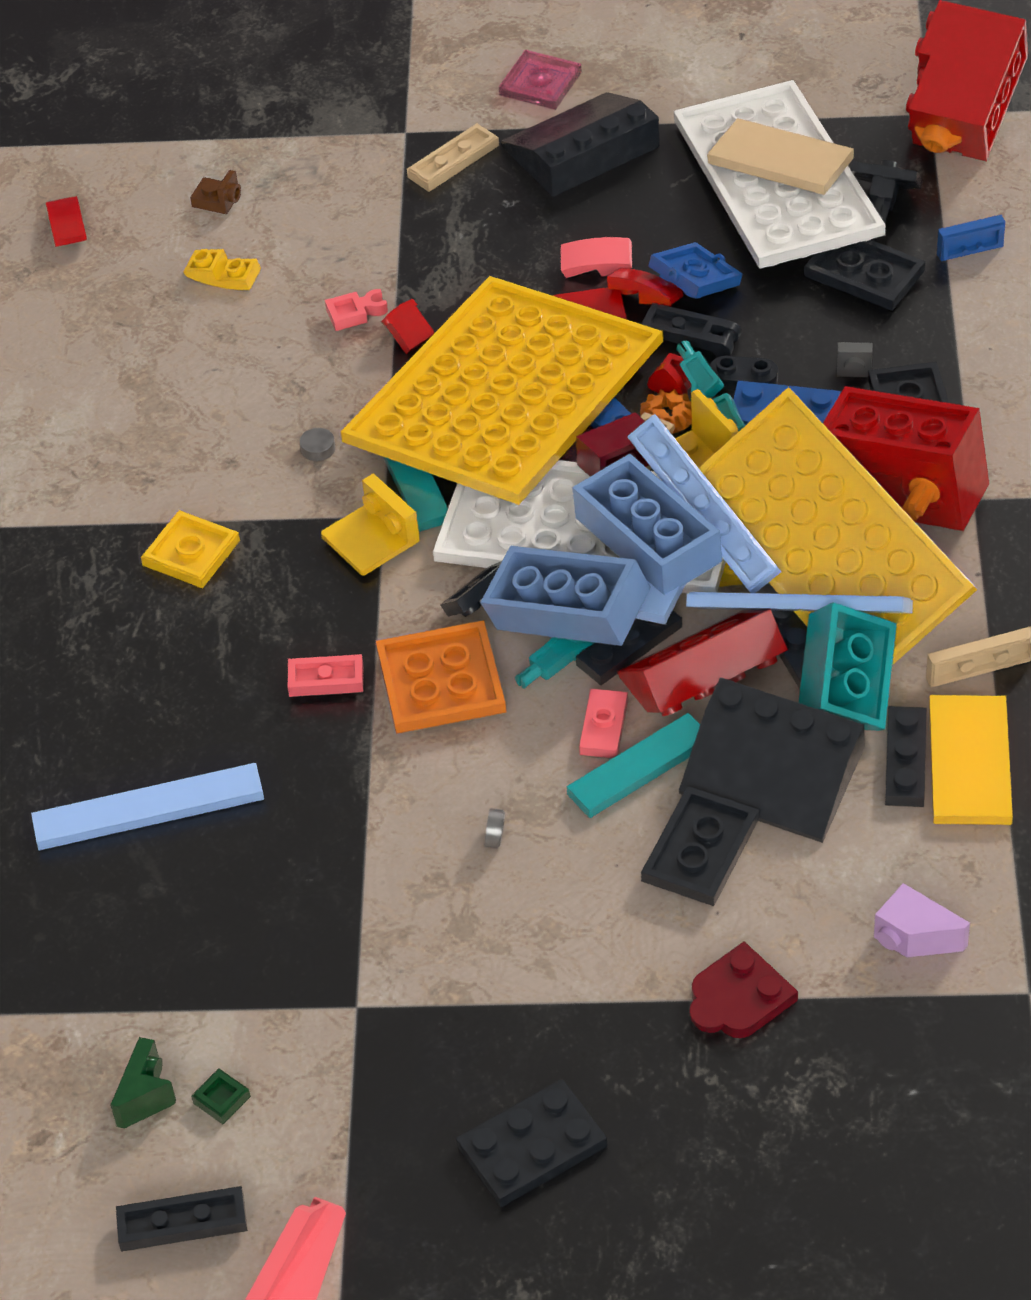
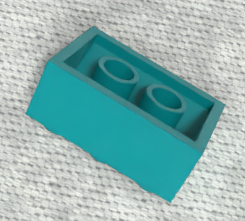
(848, 664)

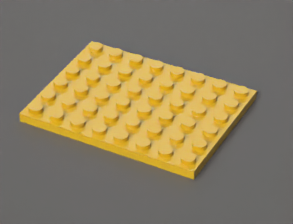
(502, 389)

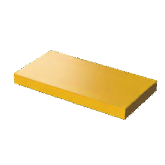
(970, 760)

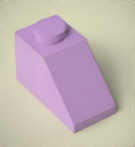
(919, 925)

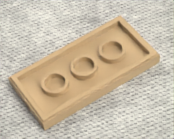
(780, 156)

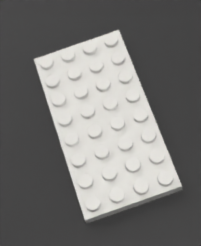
(770, 216)
(483, 526)

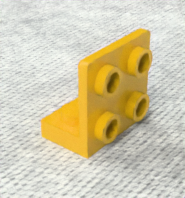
(709, 429)
(375, 530)

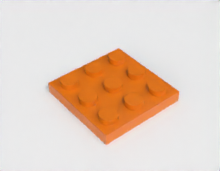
(440, 677)

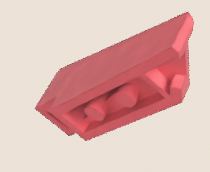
(300, 1254)

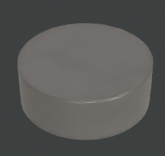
(317, 444)
(494, 828)

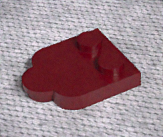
(739, 994)

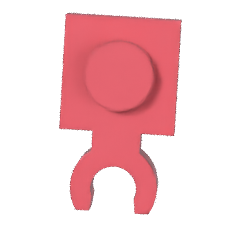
(351, 310)

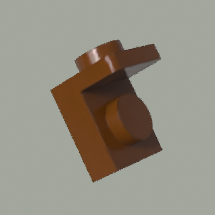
(216, 194)

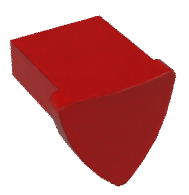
(408, 326)
(669, 376)

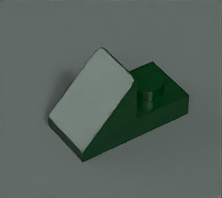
(140, 1089)

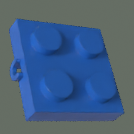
(695, 270)

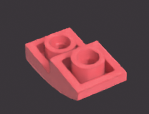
(603, 254)

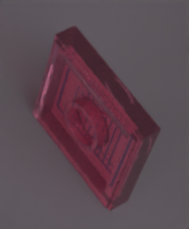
(540, 79)

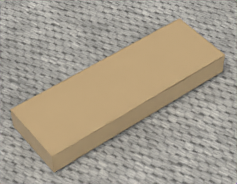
(452, 157)
(979, 657)

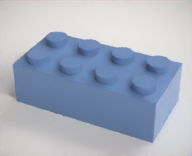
(647, 523)
(566, 595)

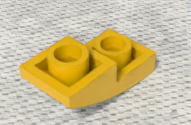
(217, 270)

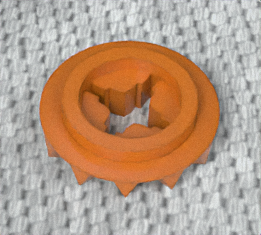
(679, 404)

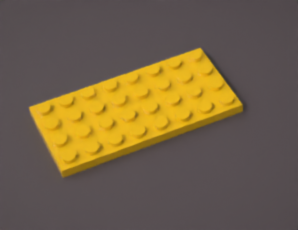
(831, 520)

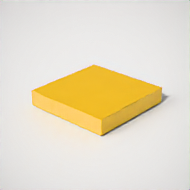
(190, 549)

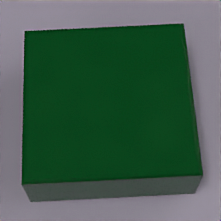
(220, 1096)

